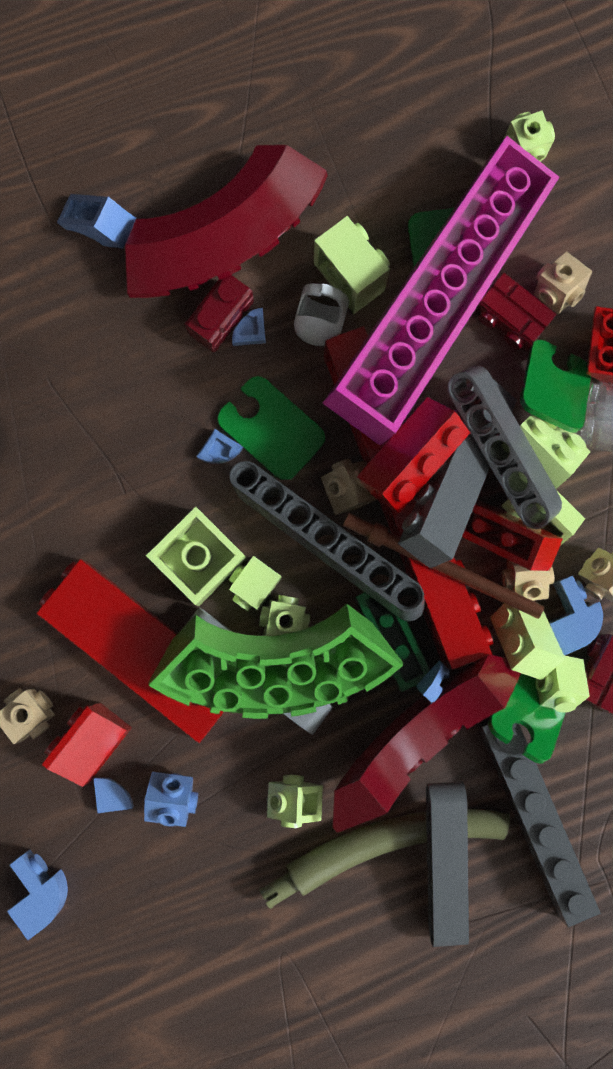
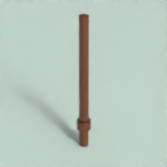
(379, 535)

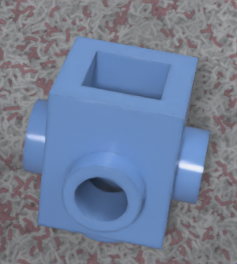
(169, 799)

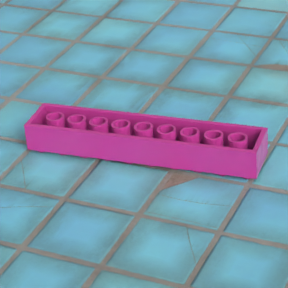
(441, 293)

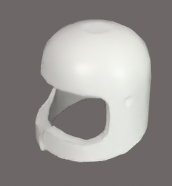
(317, 321)

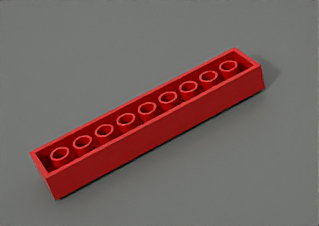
(448, 606)

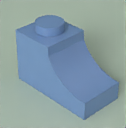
(97, 219)

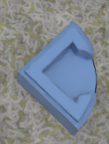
(250, 329)
(219, 449)
(430, 683)
(111, 796)

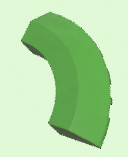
(277, 671)

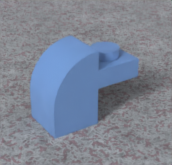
(581, 621)
(45, 894)

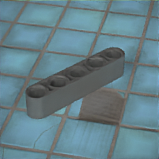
(506, 429)
(447, 863)

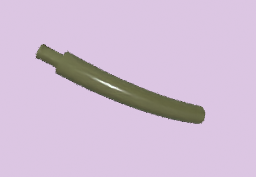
(369, 842)

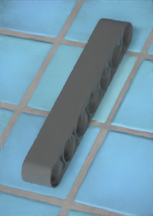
(337, 550)

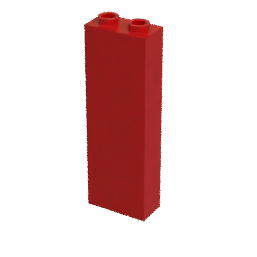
(120, 638)

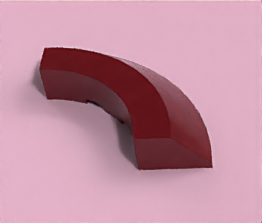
(225, 227)
(419, 735)

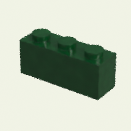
(400, 639)

